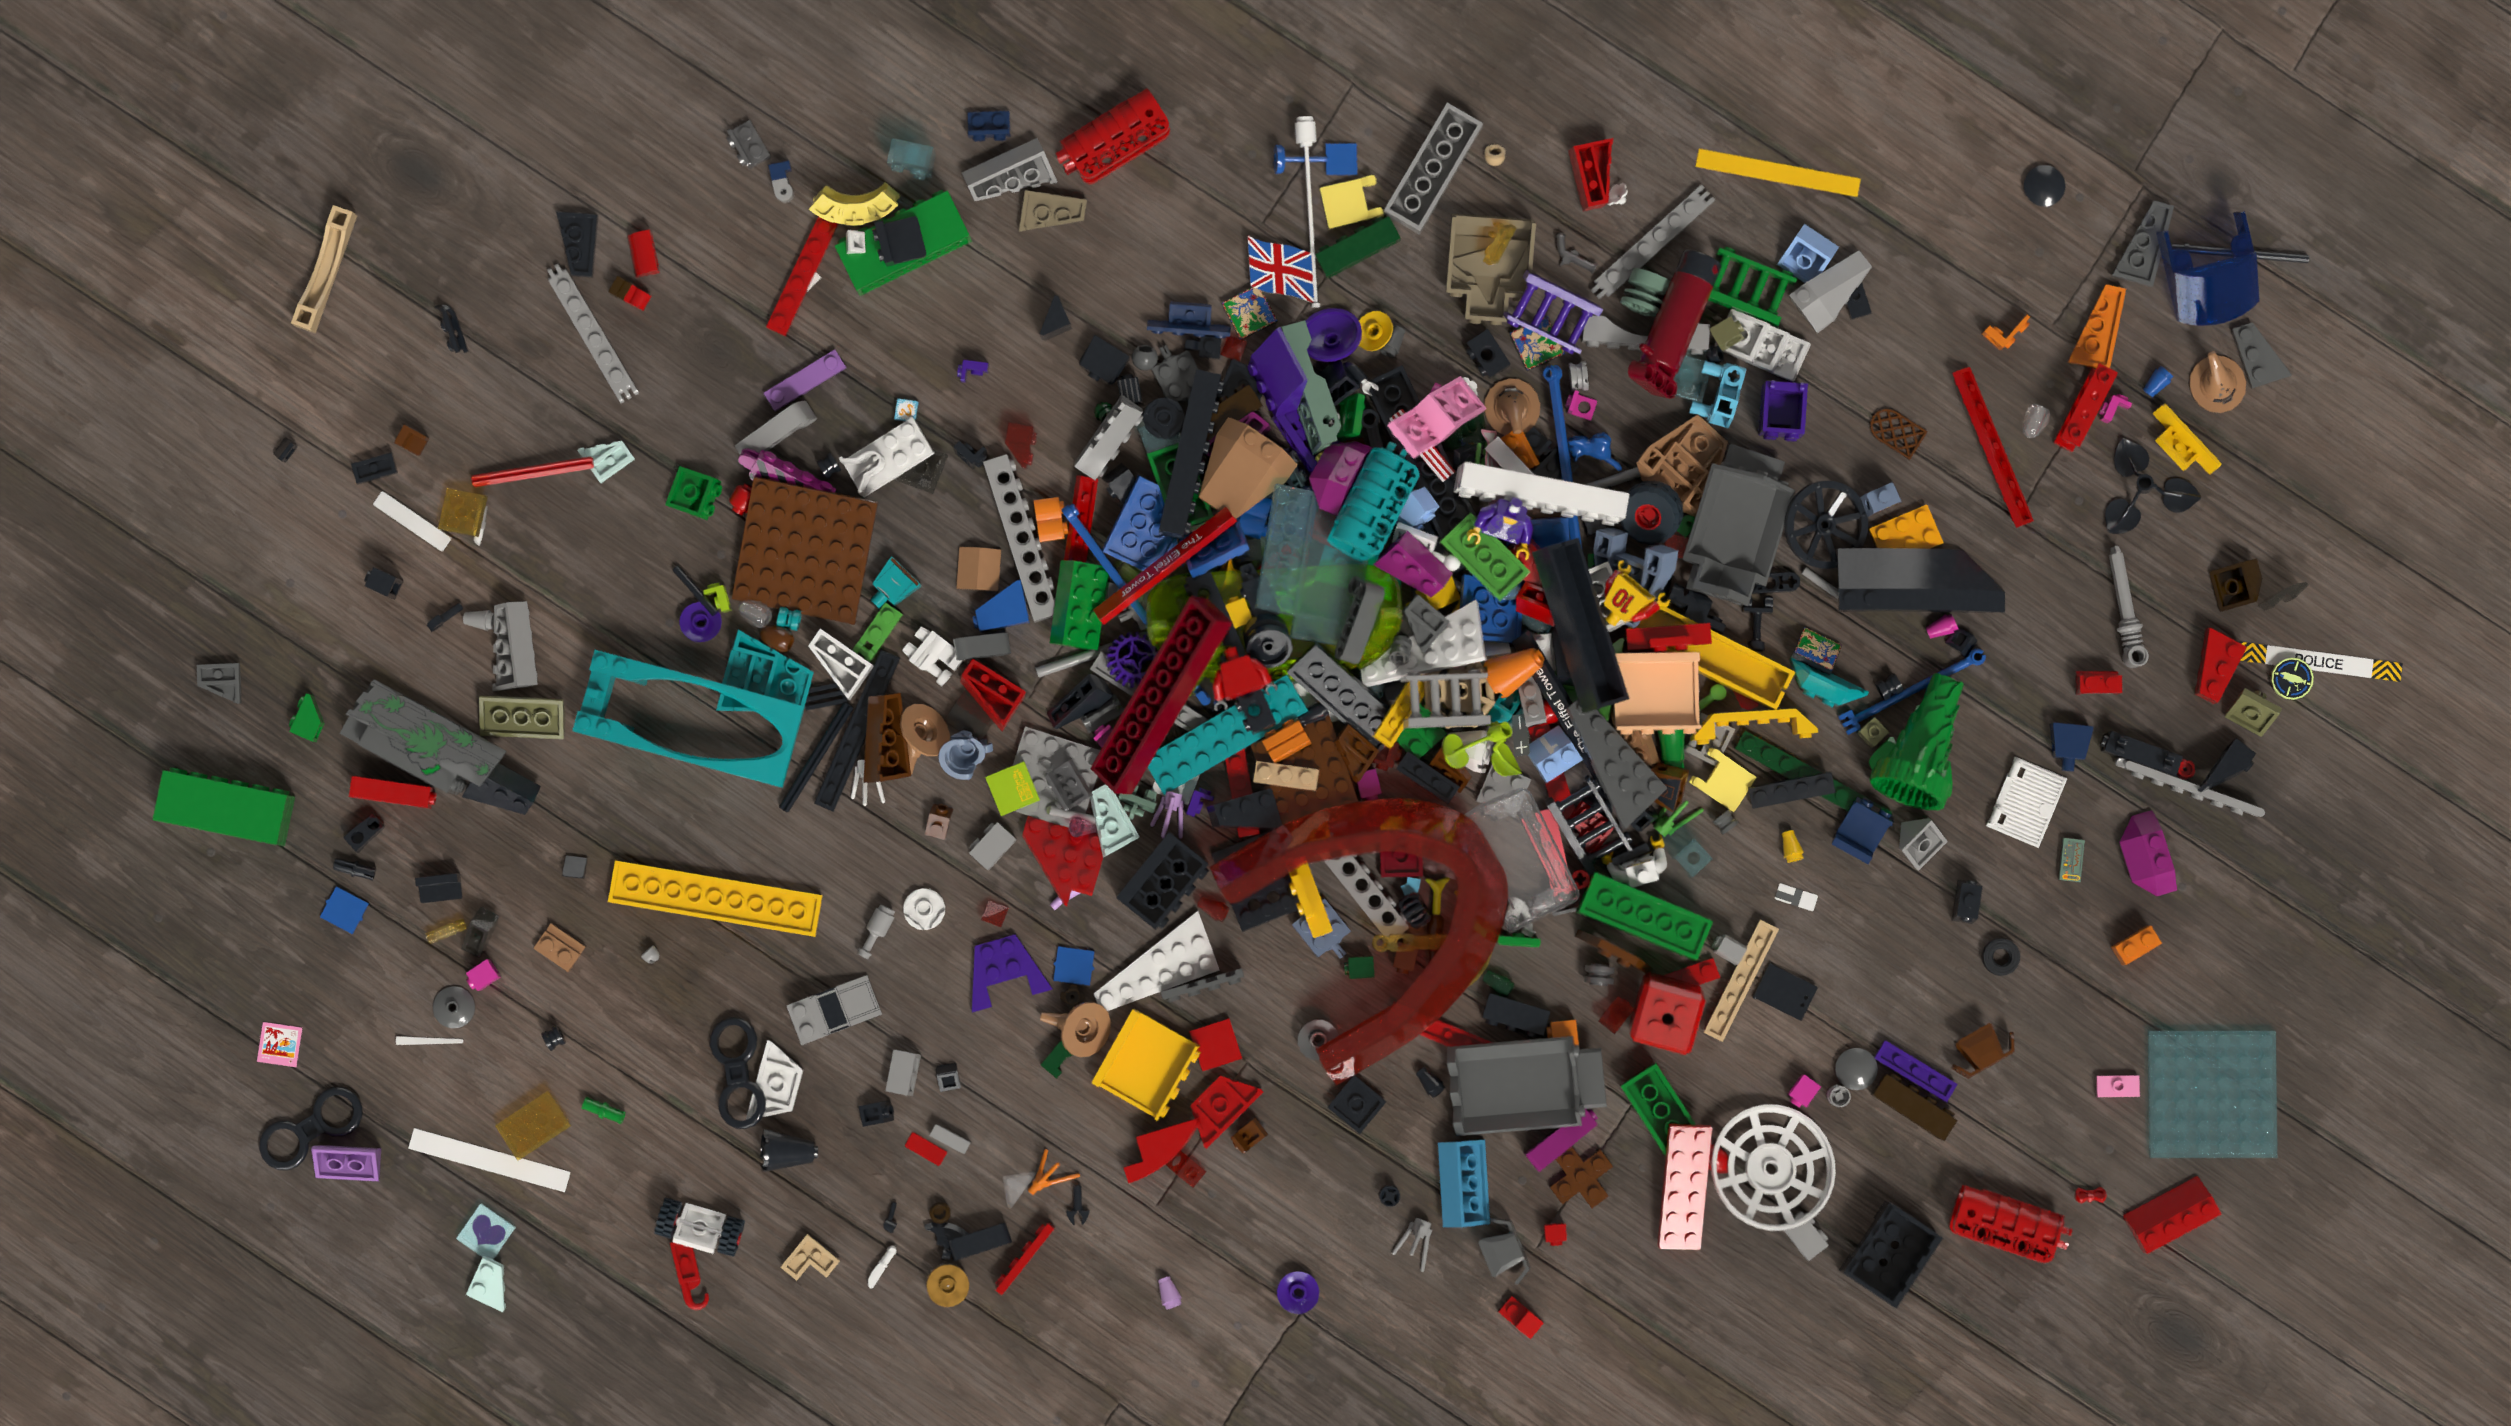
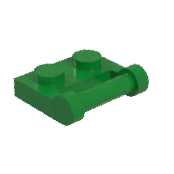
(1351, 416)

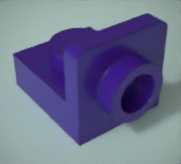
(975, 367)
(1195, 804)

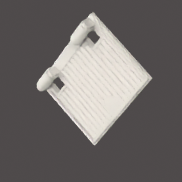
(2027, 802)

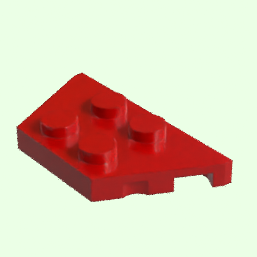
(1222, 1106)

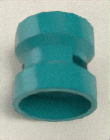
(793, 620)

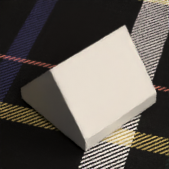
(855, 242)

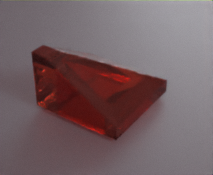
(1234, 348)
(995, 914)

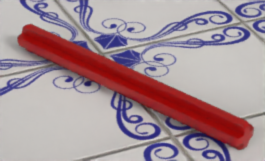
(532, 471)

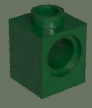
(1359, 967)

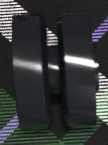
(1267, 640)

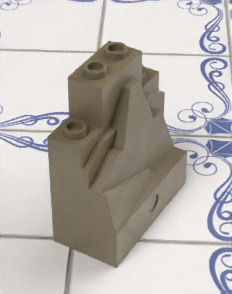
(1488, 285)

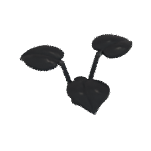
(2130, 460)

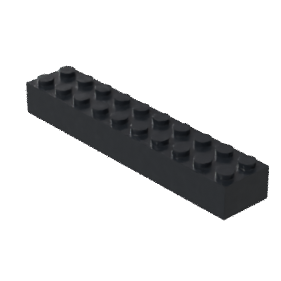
(1397, 393)

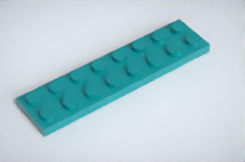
(1220, 738)

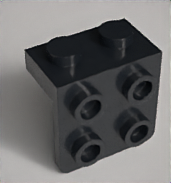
(899, 241)

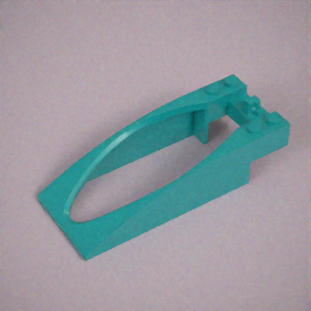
(608, 667)

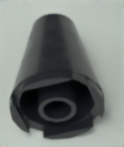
(785, 1151)

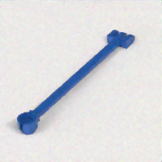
(1855, 719)

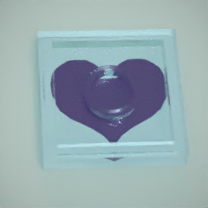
(486, 1232)

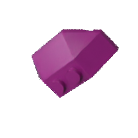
(1337, 473)
(2148, 855)

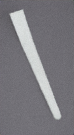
(416, 1040)

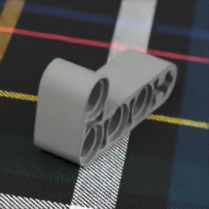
(778, 428)

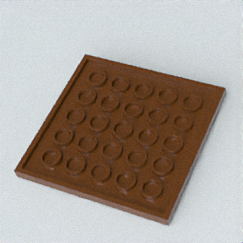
(805, 550)

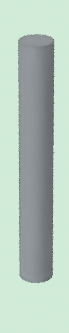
(1820, 582)
(1069, 814)

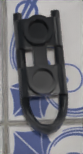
(450, 325)

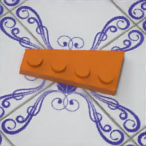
(2100, 332)

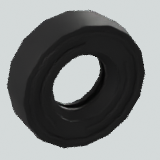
(2010, 966)

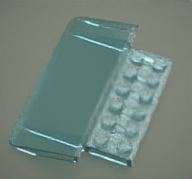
(1303, 571)

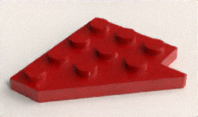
(1066, 860)

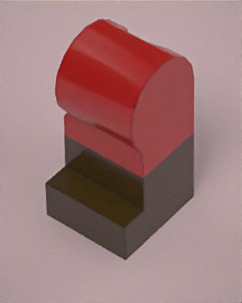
(629, 293)

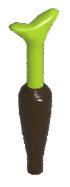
(1436, 924)

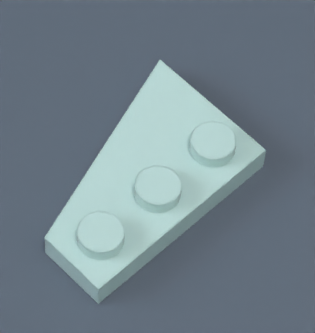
(1111, 820)

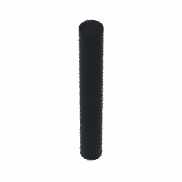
(695, 590)

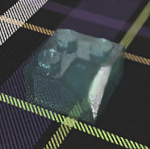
(912, 157)

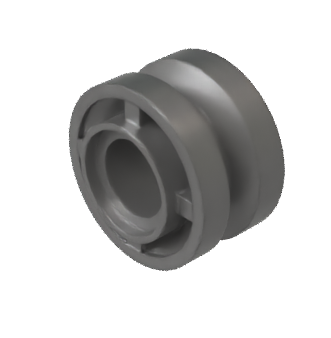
(1599, 974)

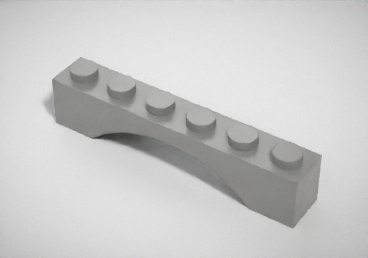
(1602, 331)

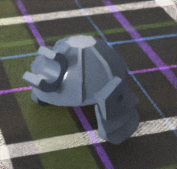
(962, 754)

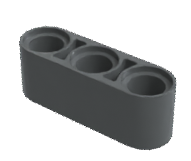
(982, 646)

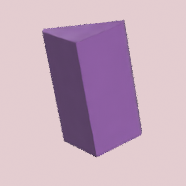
(346, 1162)

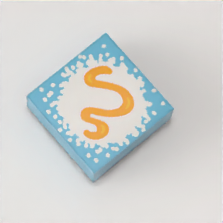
(906, 409)

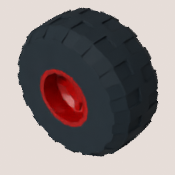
(1652, 512)

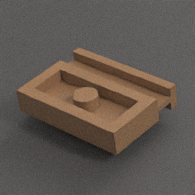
(559, 947)

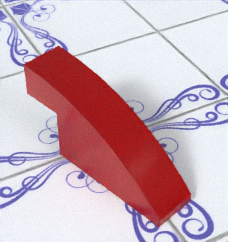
(1160, 1148)

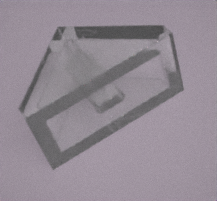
(1015, 1186)

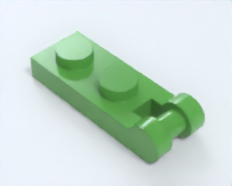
(878, 632)

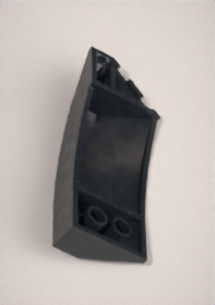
(1914, 581)

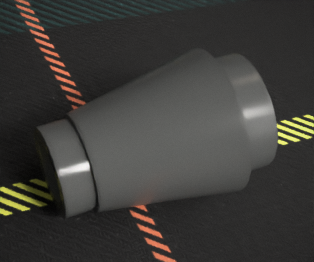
(1393, 346)

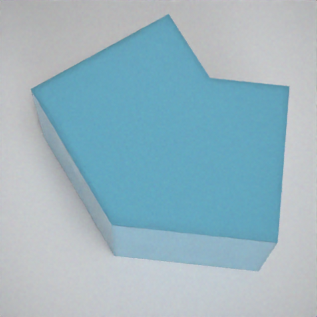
(1411, 885)

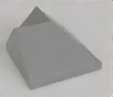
(1920, 841)

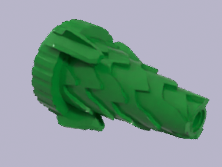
(1916, 765)

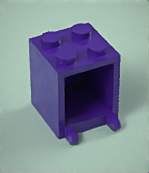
(1783, 405)

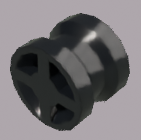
(828, 465)
(553, 1038)
(1389, 1196)

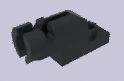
(1695, 606)

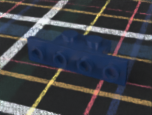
(1190, 319)

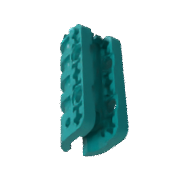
(1368, 503)

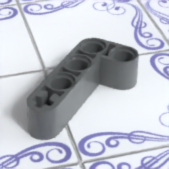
(1360, 619)

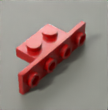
(1669, 636)

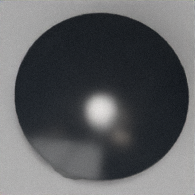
(2044, 186)

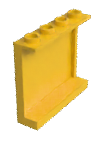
(1146, 1064)

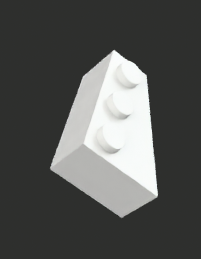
(841, 663)

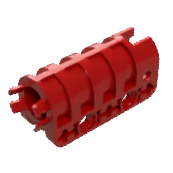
(1112, 133)
(2009, 1220)

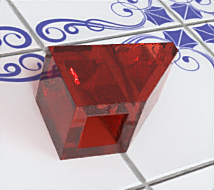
(1019, 442)

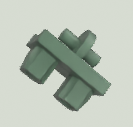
(1146, 803)

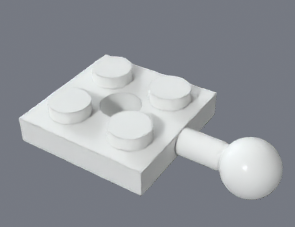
(1429, 542)

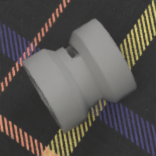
(1842, 1096)

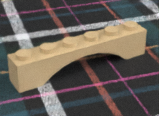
(332, 250)

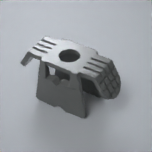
(1504, 1250)

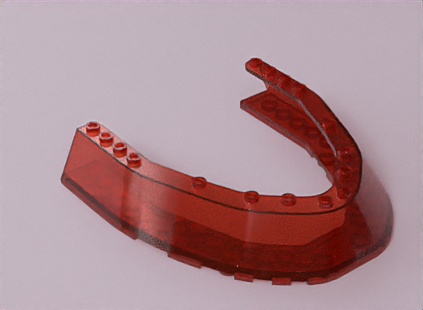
(1383, 826)

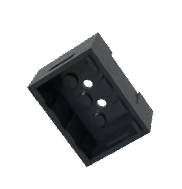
(1903, 1264)

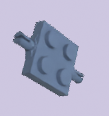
(1328, 941)

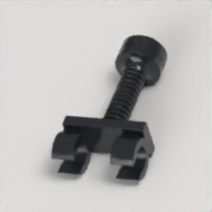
(1756, 643)

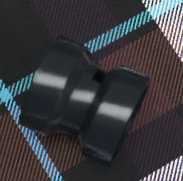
(1891, 685)

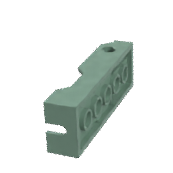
(1316, 405)

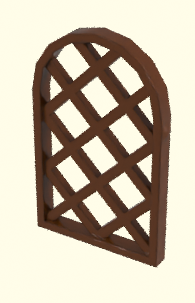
(1917, 444)

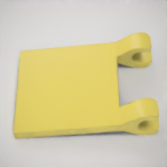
(1346, 202)
(1727, 781)

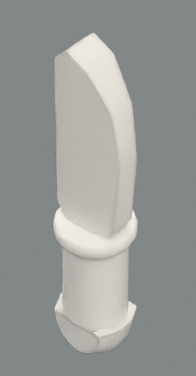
(880, 1267)

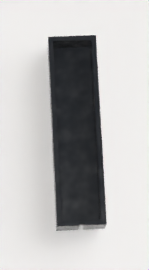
(1580, 625)

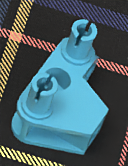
(1727, 390)

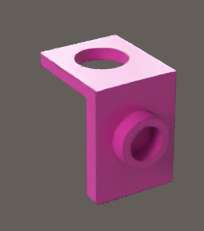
(1573, 402)

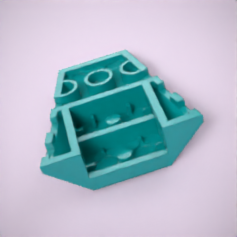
(764, 672)

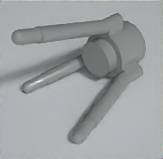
(1420, 1229)

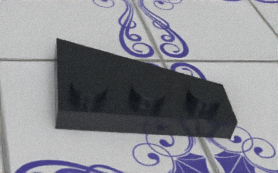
(579, 239)

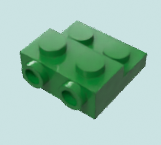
(694, 493)
(1420, 740)

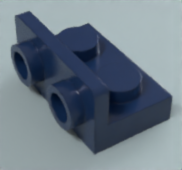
(989, 125)

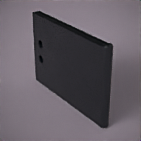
(1785, 992)

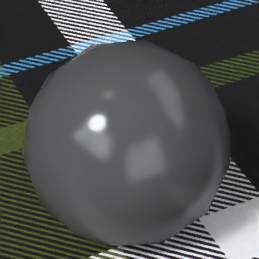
(1144, 357)

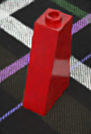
(392, 792)

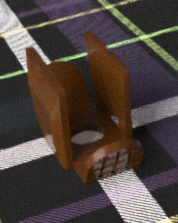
(1982, 1050)

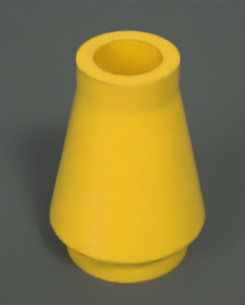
(1791, 847)

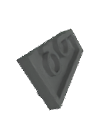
(2258, 357)

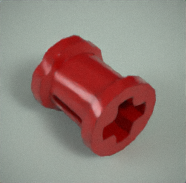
(1583, 874)

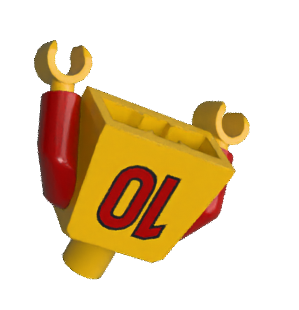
(1628, 598)

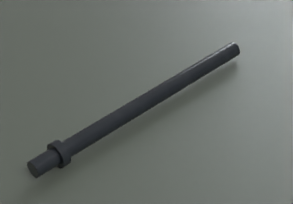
(2217, 251)

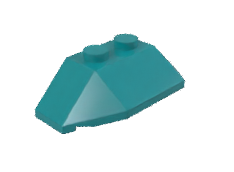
(1829, 688)

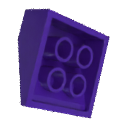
(1278, 374)

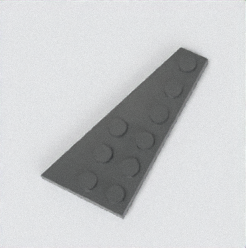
(1619, 769)

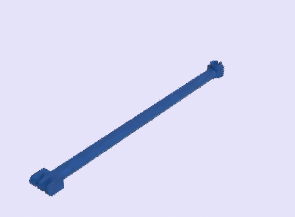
(1554, 383)
(1071, 513)

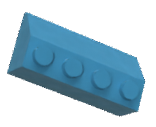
(1464, 1183)

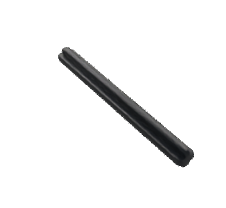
(816, 757)

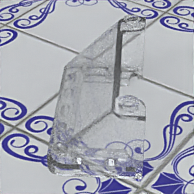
(1530, 858)

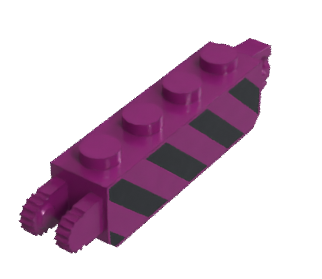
(769, 466)

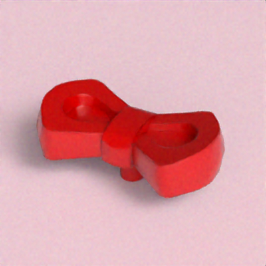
(2098, 1194)

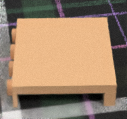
(1661, 693)

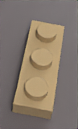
(1286, 776)

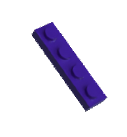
(1915, 1071)

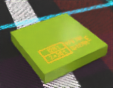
(1012, 788)

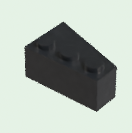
(1248, 812)

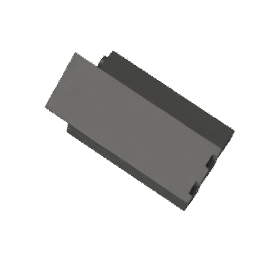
(1523, 1085)

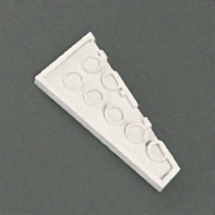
(1455, 646)
(1171, 962)

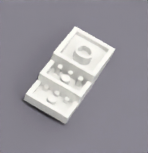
(1768, 347)

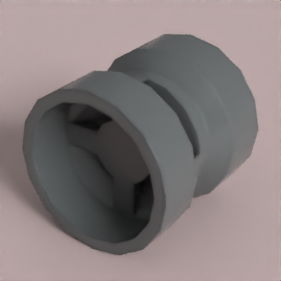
(1400, 650)

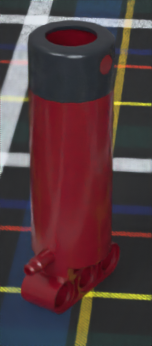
(1675, 324)

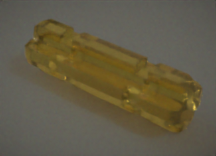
(446, 931)

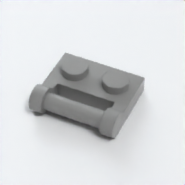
(1722, 735)

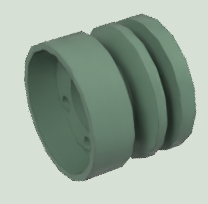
(1647, 289)

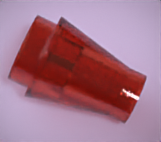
(1214, 908)

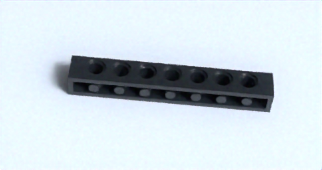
(1264, 719)

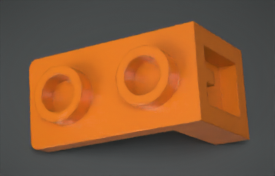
(1996, 337)

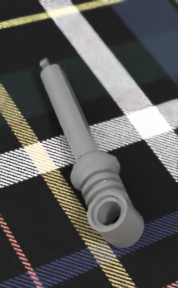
(2129, 625)

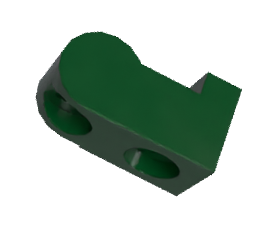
(1056, 1059)

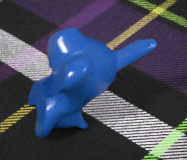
(1597, 447)

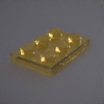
(533, 1125)

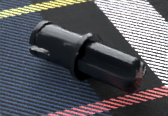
(354, 869)

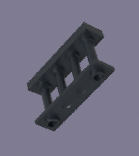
(1568, 825)

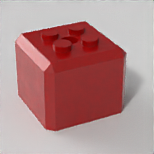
(1661, 996)

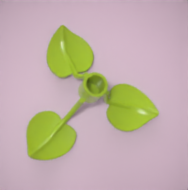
(1501, 758)

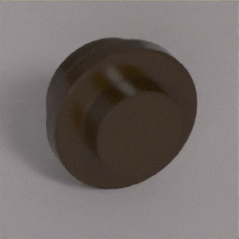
(940, 1212)

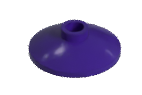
(698, 613)
(1302, 1303)

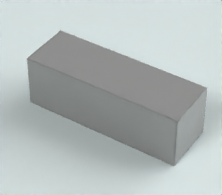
(950, 1139)

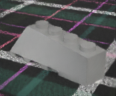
(1010, 172)
(1108, 438)
(513, 647)

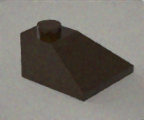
(2237, 584)

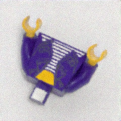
(1505, 521)

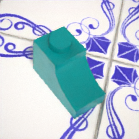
(1504, 707)

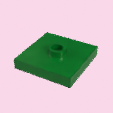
(1518, 940)

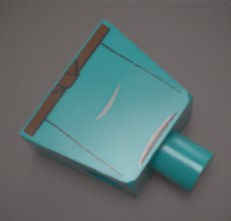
(893, 584)

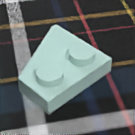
(608, 459)
(489, 1284)

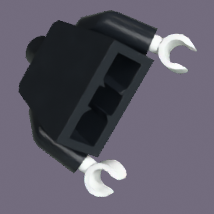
(1344, 379)

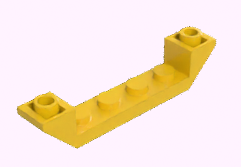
(1800, 724)

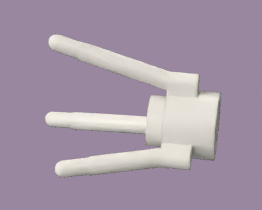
(859, 770)

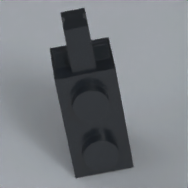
(1250, 588)

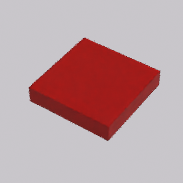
(1216, 1044)

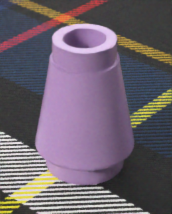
(1169, 1293)

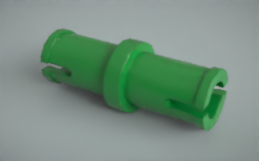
(603, 1110)

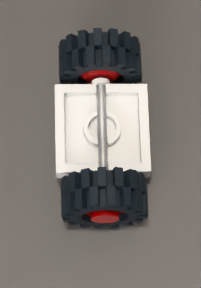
(699, 1227)

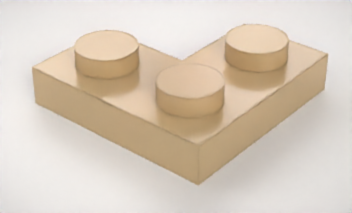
(810, 1253)

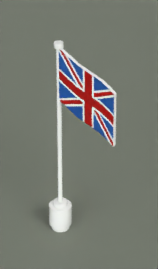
(1284, 267)

